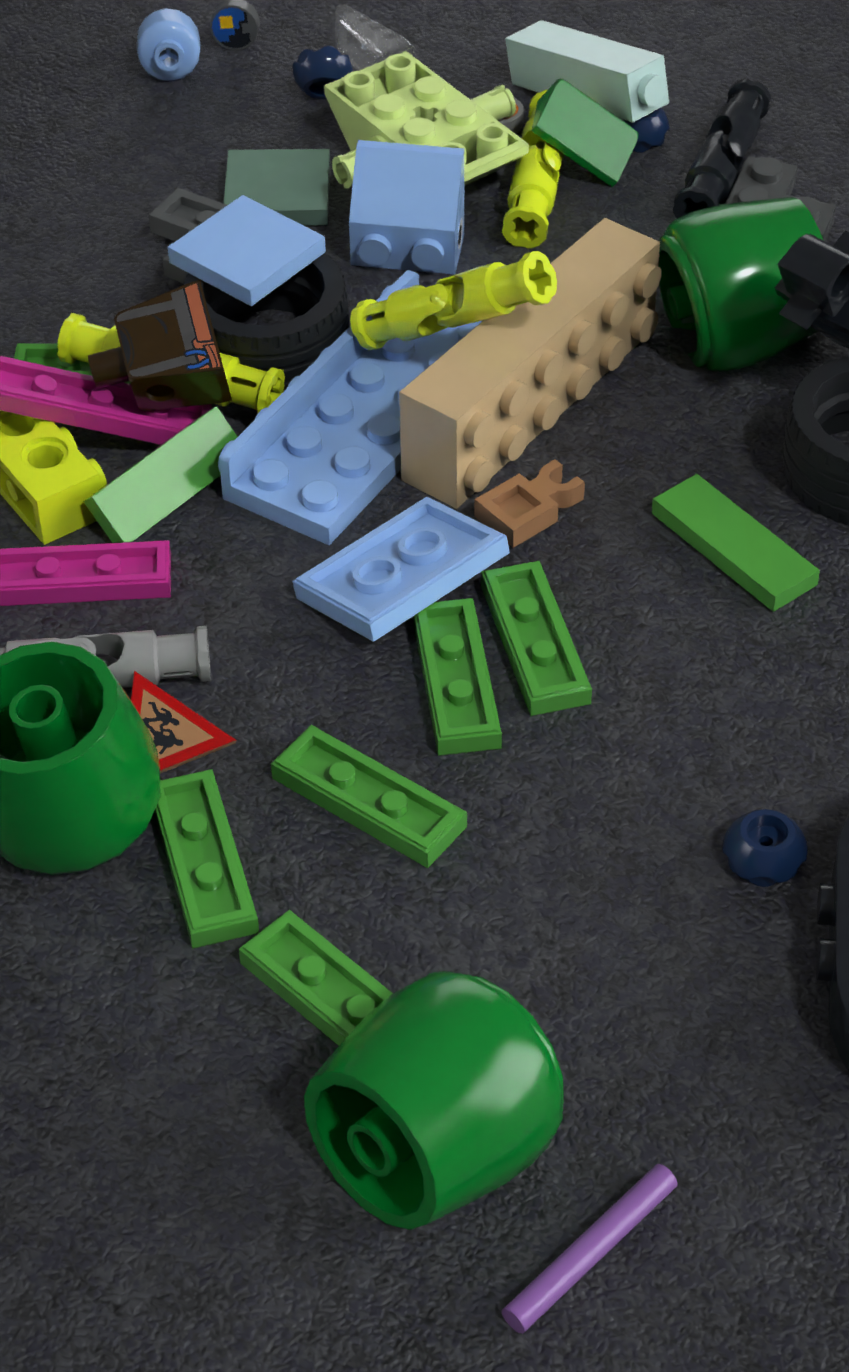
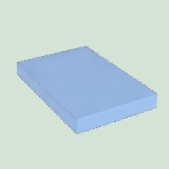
(400, 568)

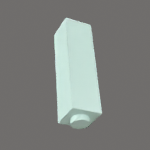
(613, 74)

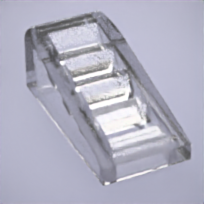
(366, 39)

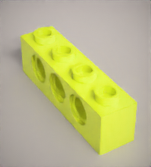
(46, 476)

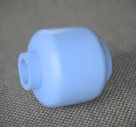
(168, 44)

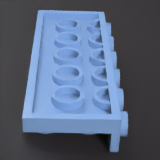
(331, 433)

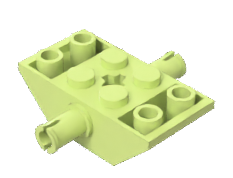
(413, 105)

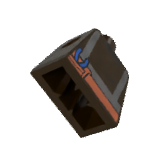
(165, 352)

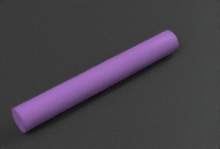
(589, 1248)

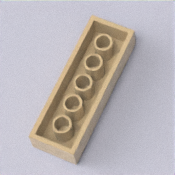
(528, 366)

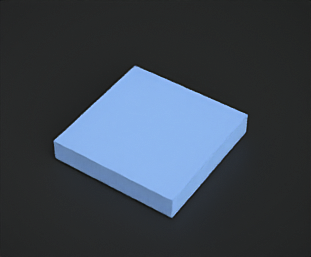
(246, 250)

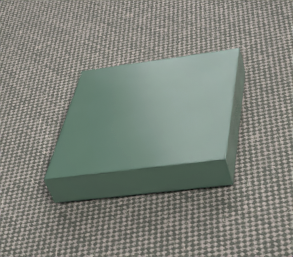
(283, 180)

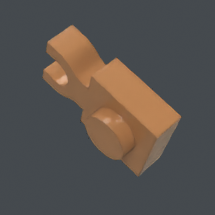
(528, 507)

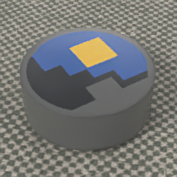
(234, 24)

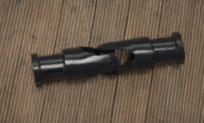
(723, 150)

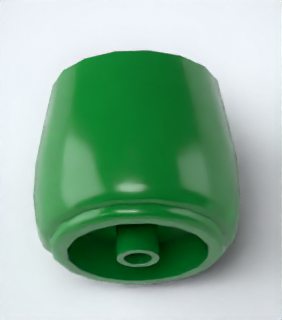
(725, 274)
(71, 761)
(435, 1099)

